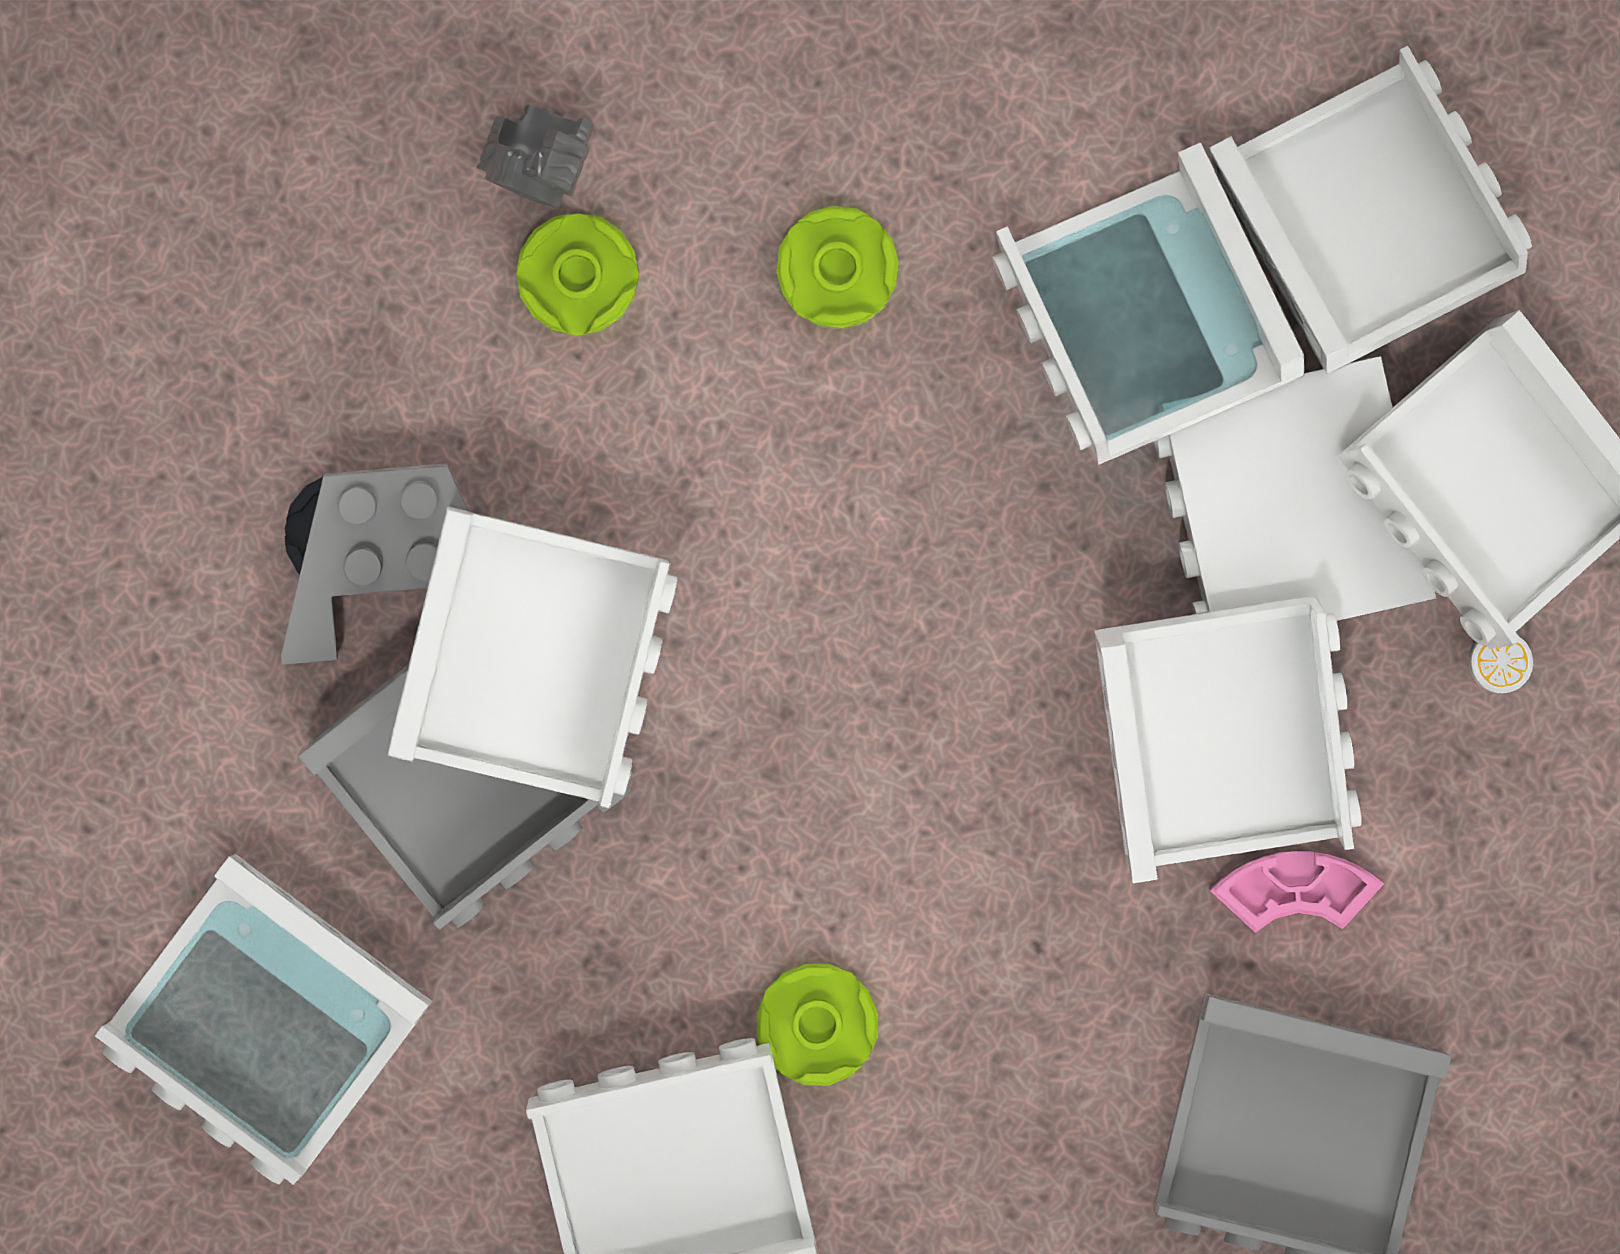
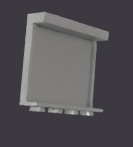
(438, 824)
(1297, 1132)

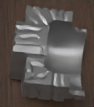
(537, 155)

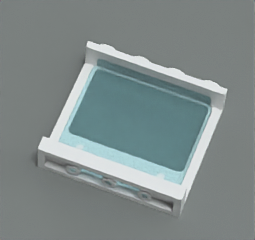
(1150, 311)
(263, 1022)

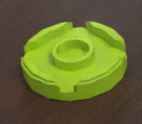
(836, 292)
(590, 294)
(813, 1000)

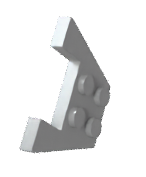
(366, 537)

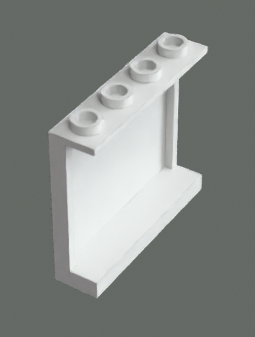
(1372, 212)
(1495, 478)
(1274, 504)
(532, 656)
(1227, 733)
(675, 1158)

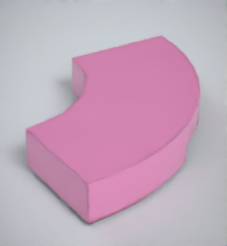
(1296, 884)

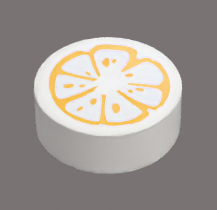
(1502, 667)

